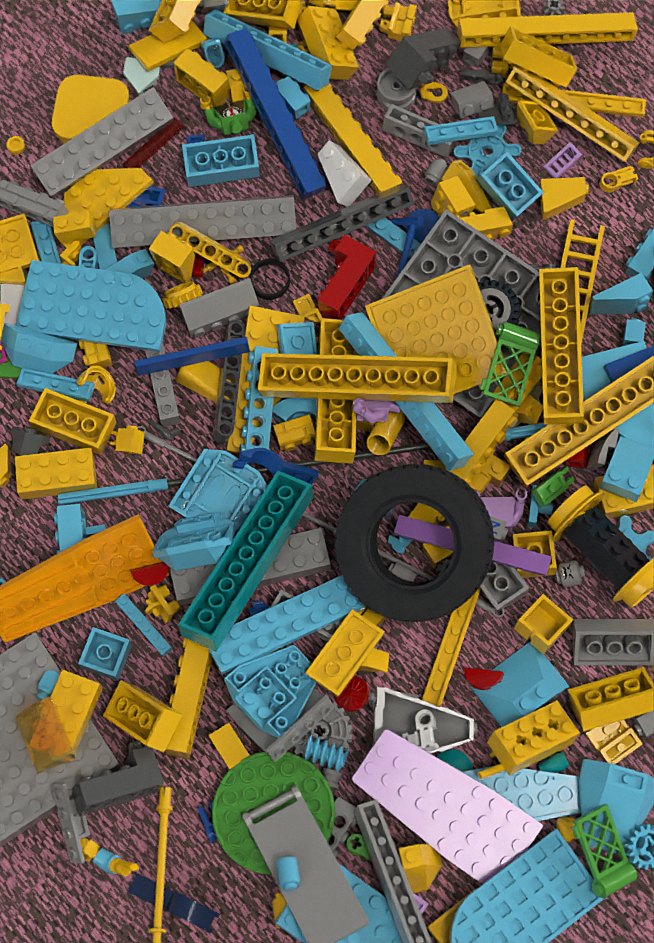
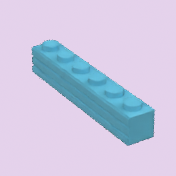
(143, 625)

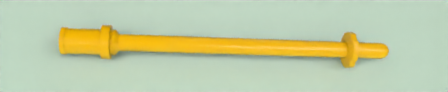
(164, 809)

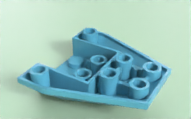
(272, 689)
(624, 790)

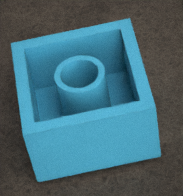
(105, 654)

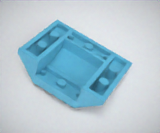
(526, 686)

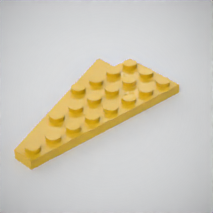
(16, 249)

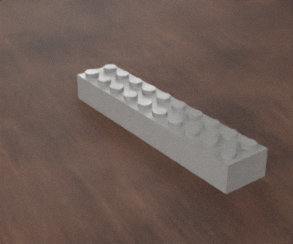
(212, 218)

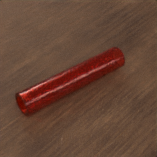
(153, 145)

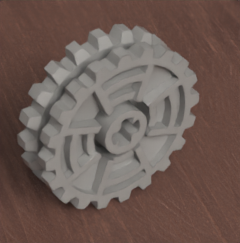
(336, 731)

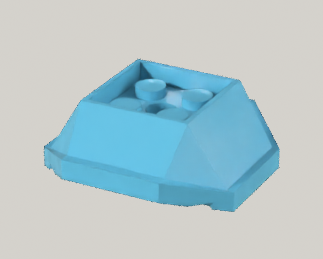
(195, 541)

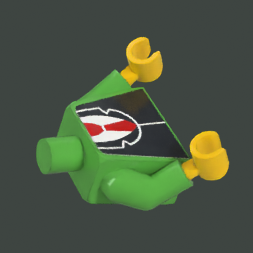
(231, 116)

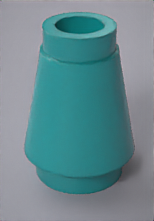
(555, 763)

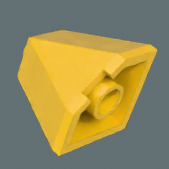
(420, 865)

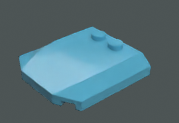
(220, 488)

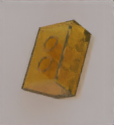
(45, 735)

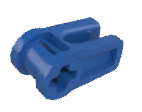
(209, 828)

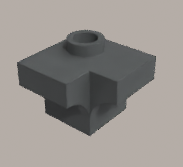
(27, 440)

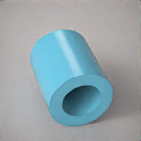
(288, 873)

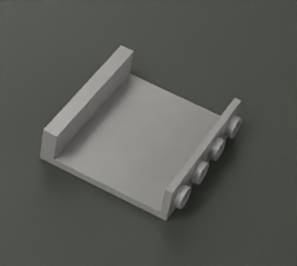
(313, 711)

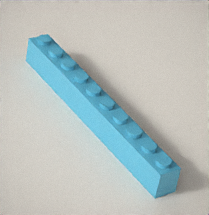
(423, 415)

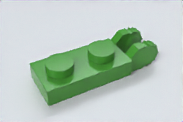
(552, 487)

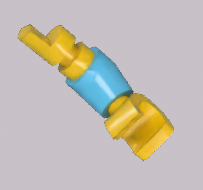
(106, 860)

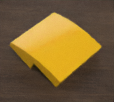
(613, 741)

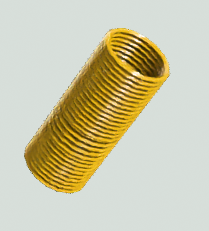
(385, 433)

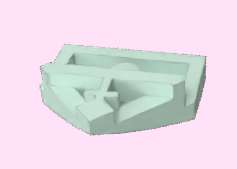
(138, 76)

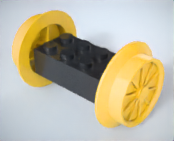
(604, 545)

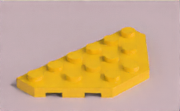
(104, 191)

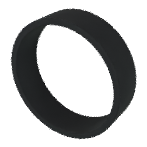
(270, 262)

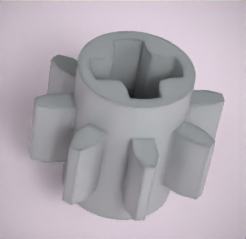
(553, 7)

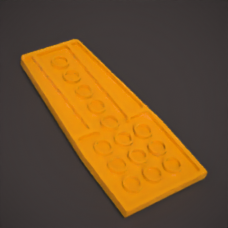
(76, 579)

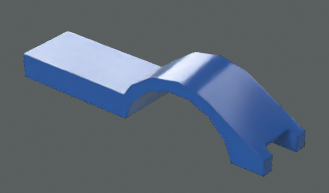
(275, 463)

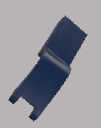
(174, 903)

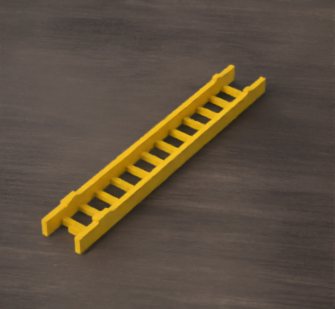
(591, 275)

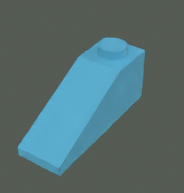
(135, 263)

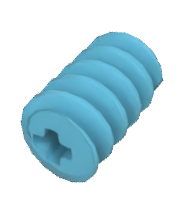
(325, 753)

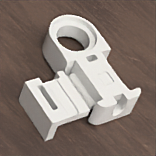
(425, 736)

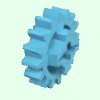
(641, 844)

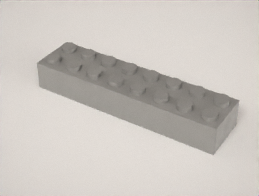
(102, 142)
(299, 557)

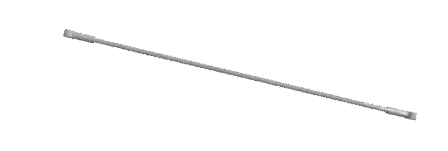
(162, 443)

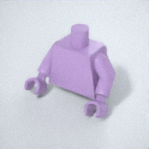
(373, 410)
(505, 508)

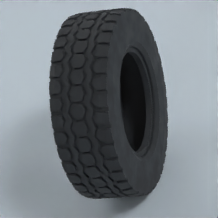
(360, 557)

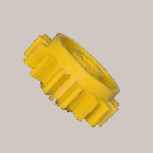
(181, 294)

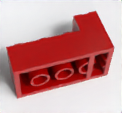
(354, 268)

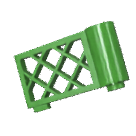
(515, 339)
(611, 877)

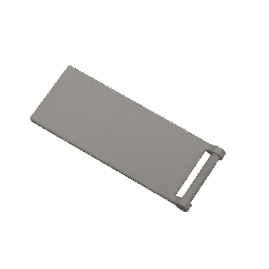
(324, 899)

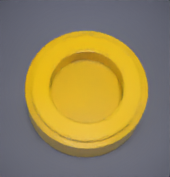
(15, 145)

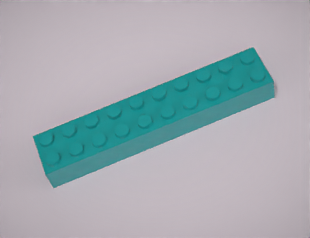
(246, 561)

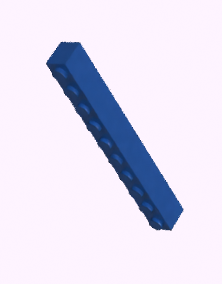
(275, 113)

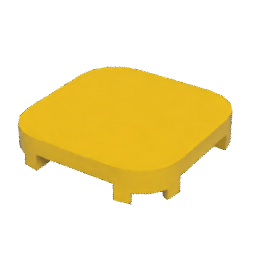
(84, 102)

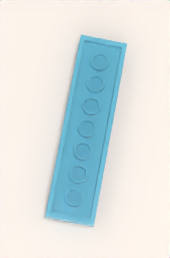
(285, 623)

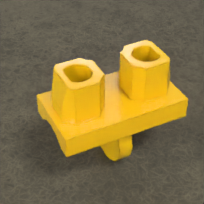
(500, 66)
(158, 604)

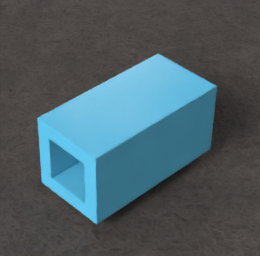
(296, 101)

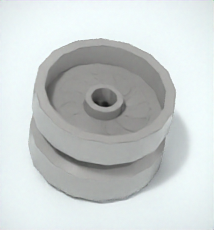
(392, 91)

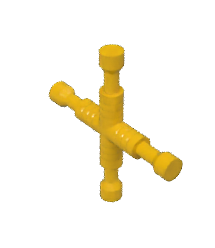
(211, 266)

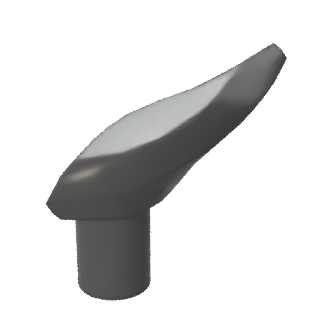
(166, 433)

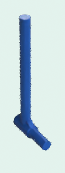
(412, 225)

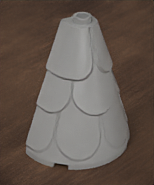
(398, 712)

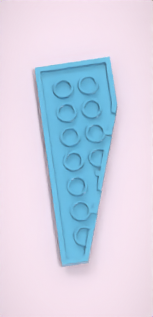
(536, 792)

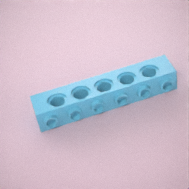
(250, 412)

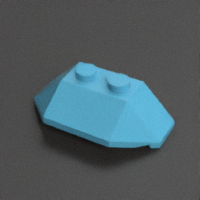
(36, 350)

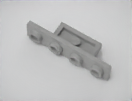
(73, 825)

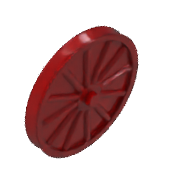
(354, 695)

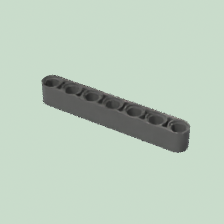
(228, 389)

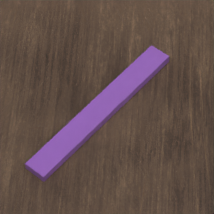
(443, 538)

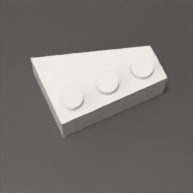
(343, 173)

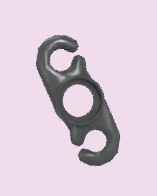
(480, 75)

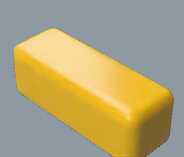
(201, 378)

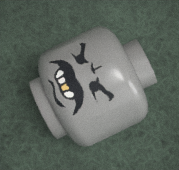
(570, 573)

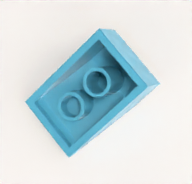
(623, 298)
(628, 469)

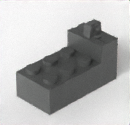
(421, 55)
(135, 780)

